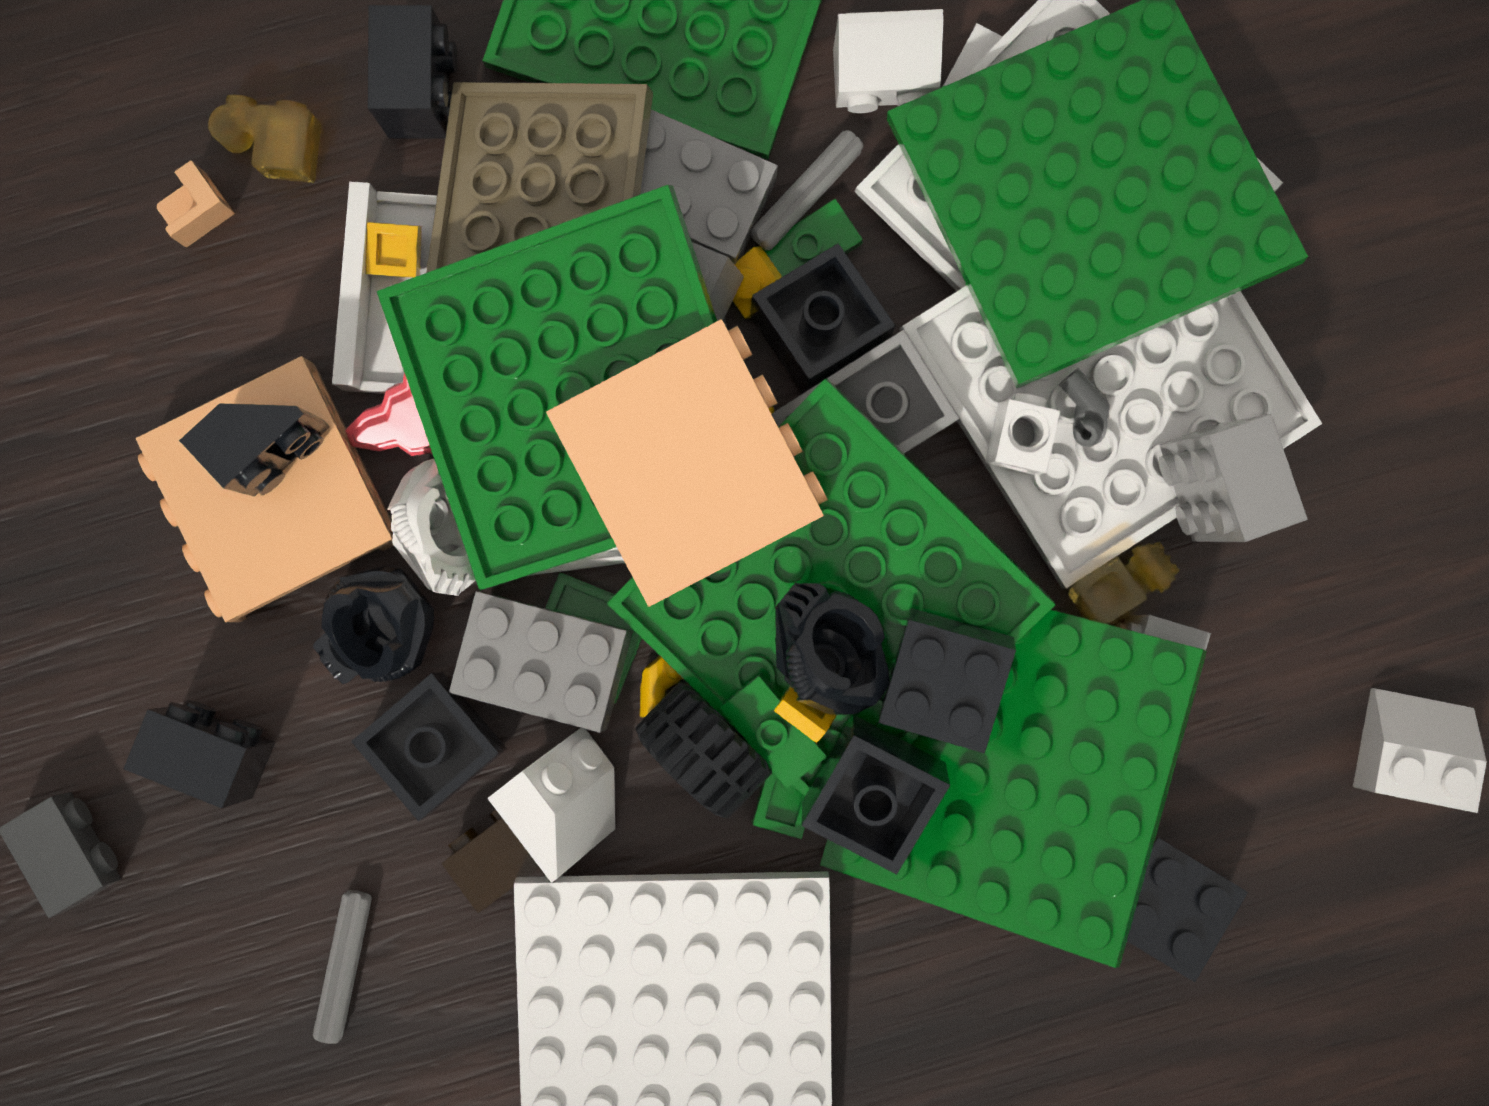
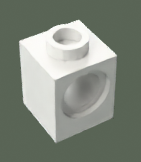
(1003, 448)

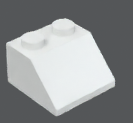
(886, 57)
(1421, 751)
(561, 803)

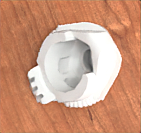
(428, 531)

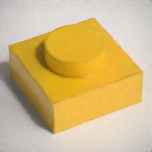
(393, 249)
(757, 274)
(804, 717)

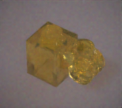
(283, 136)
(1120, 590)

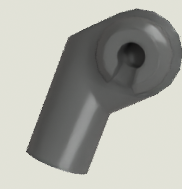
(1090, 411)

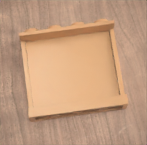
(687, 461)
(278, 540)

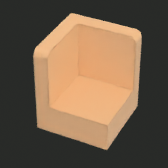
(194, 206)

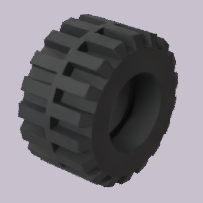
(702, 751)

